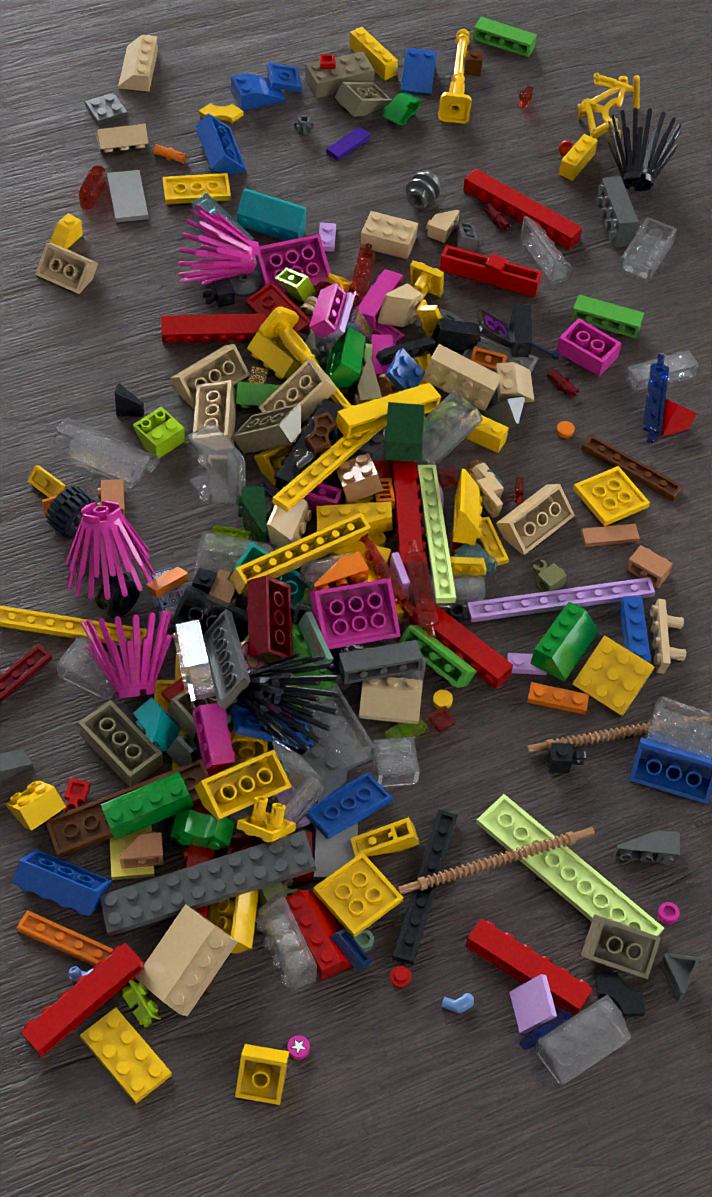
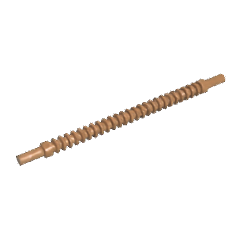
(595, 737)
(422, 883)

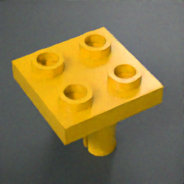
(426, 279)
(266, 825)

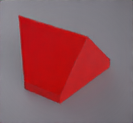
(676, 418)

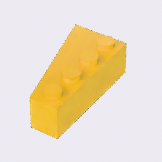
(376, 514)

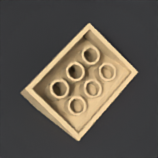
(186, 960)

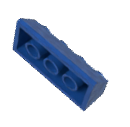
(219, 146)
(672, 770)
(61, 882)

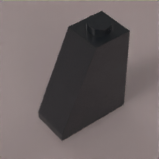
(521, 330)
(456, 334)

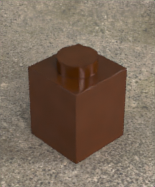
(474, 62)

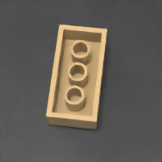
(469, 379)

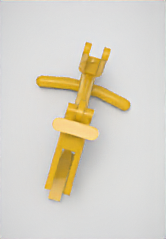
(590, 105)

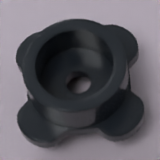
(460, 610)

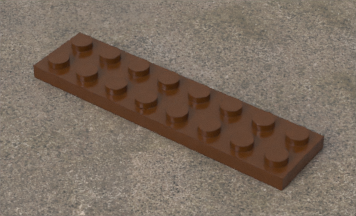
(88, 824)

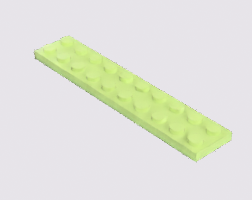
(563, 868)

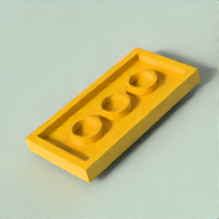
(191, 187)
(125, 1055)

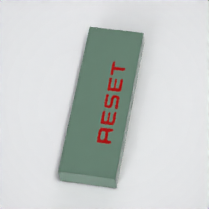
(314, 639)

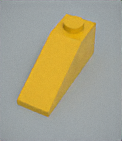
(386, 839)

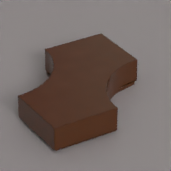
(318, 439)

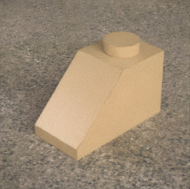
(442, 225)

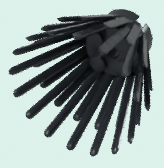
(638, 168)
(270, 694)

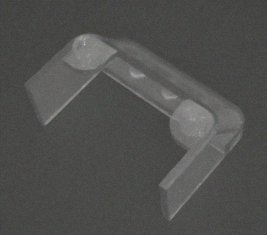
(224, 467)
(305, 789)

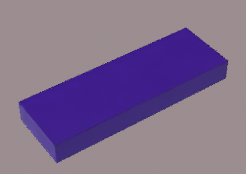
(348, 143)

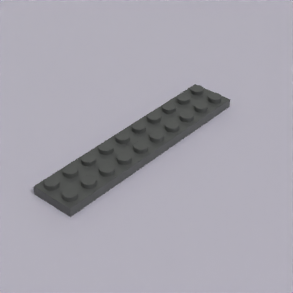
(207, 883)

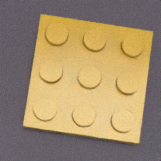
(611, 496)
(613, 675)
(358, 894)

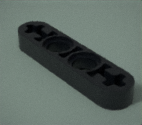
(413, 348)

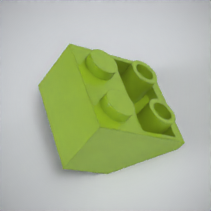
(159, 432)

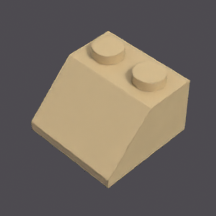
(400, 306)
(515, 382)

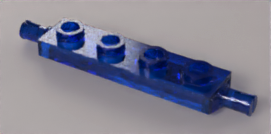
(655, 398)

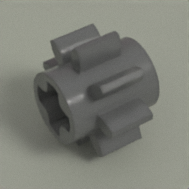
(303, 125)

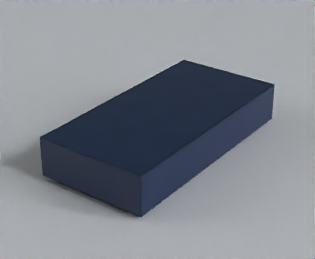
(351, 949)

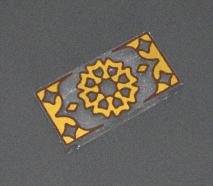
(361, 325)
(258, 375)

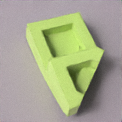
(368, 351)

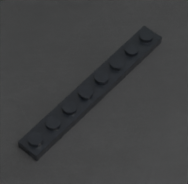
(421, 901)

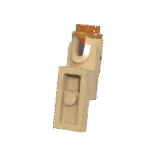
(490, 486)

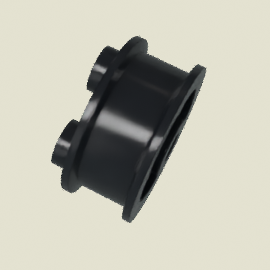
(118, 604)

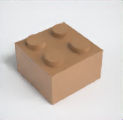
(359, 478)

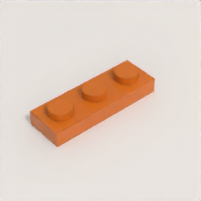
(558, 698)

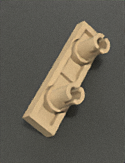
(660, 643)

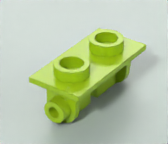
(147, 1008)

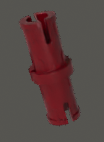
(497, 217)
(563, 383)

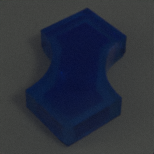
(531, 1040)

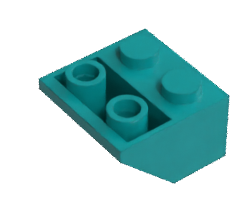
(158, 724)

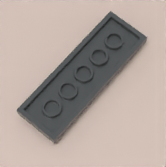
(226, 659)

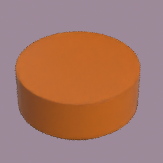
(565, 429)

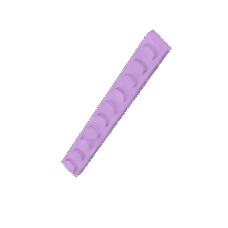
(558, 599)

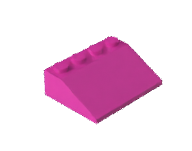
(300, 254)
(356, 613)

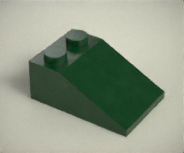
(404, 432)
(253, 512)

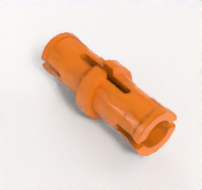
(169, 153)

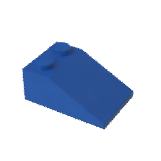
(418, 71)
(254, 91)

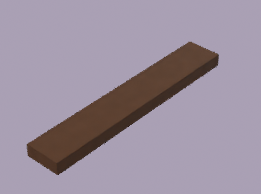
(632, 468)

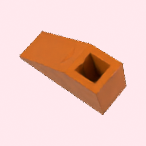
(346, 571)

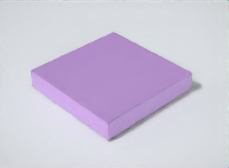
(399, 571)
(533, 1004)

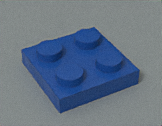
(284, 77)
(404, 371)

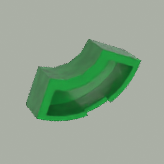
(402, 108)
(202, 830)

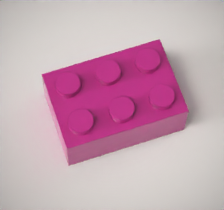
(588, 347)

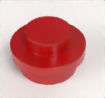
(565, 146)
(400, 976)

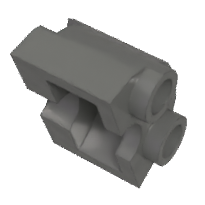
(318, 351)

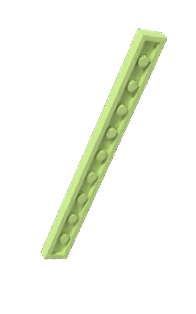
(436, 535)

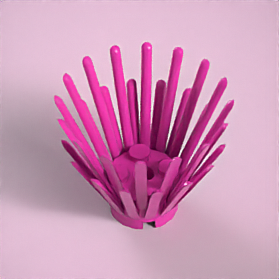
(230, 245)
(99, 529)
(138, 673)

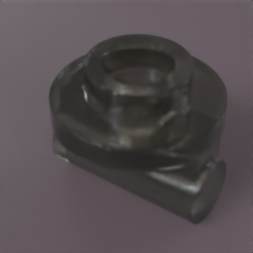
(301, 457)

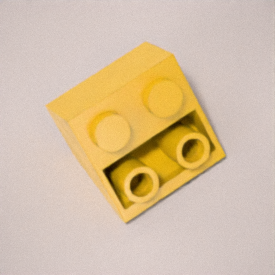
(35, 804)

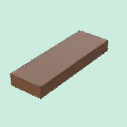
(610, 535)

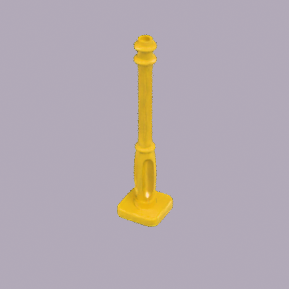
(456, 105)
(279, 327)

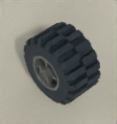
(66, 509)

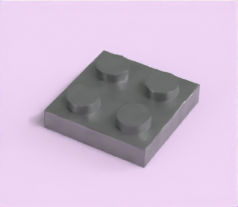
(106, 108)

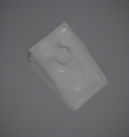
(82, 670)

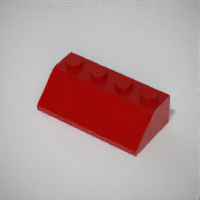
(317, 927)

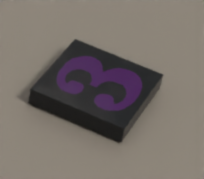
(493, 328)

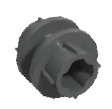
(423, 189)

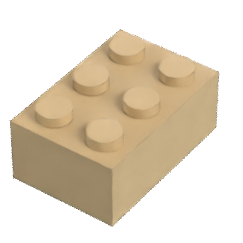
(389, 234)

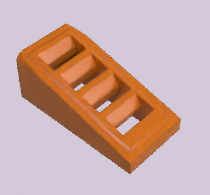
(386, 483)

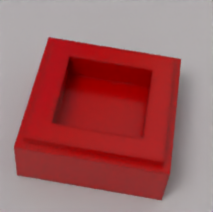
(327, 61)
(496, 263)

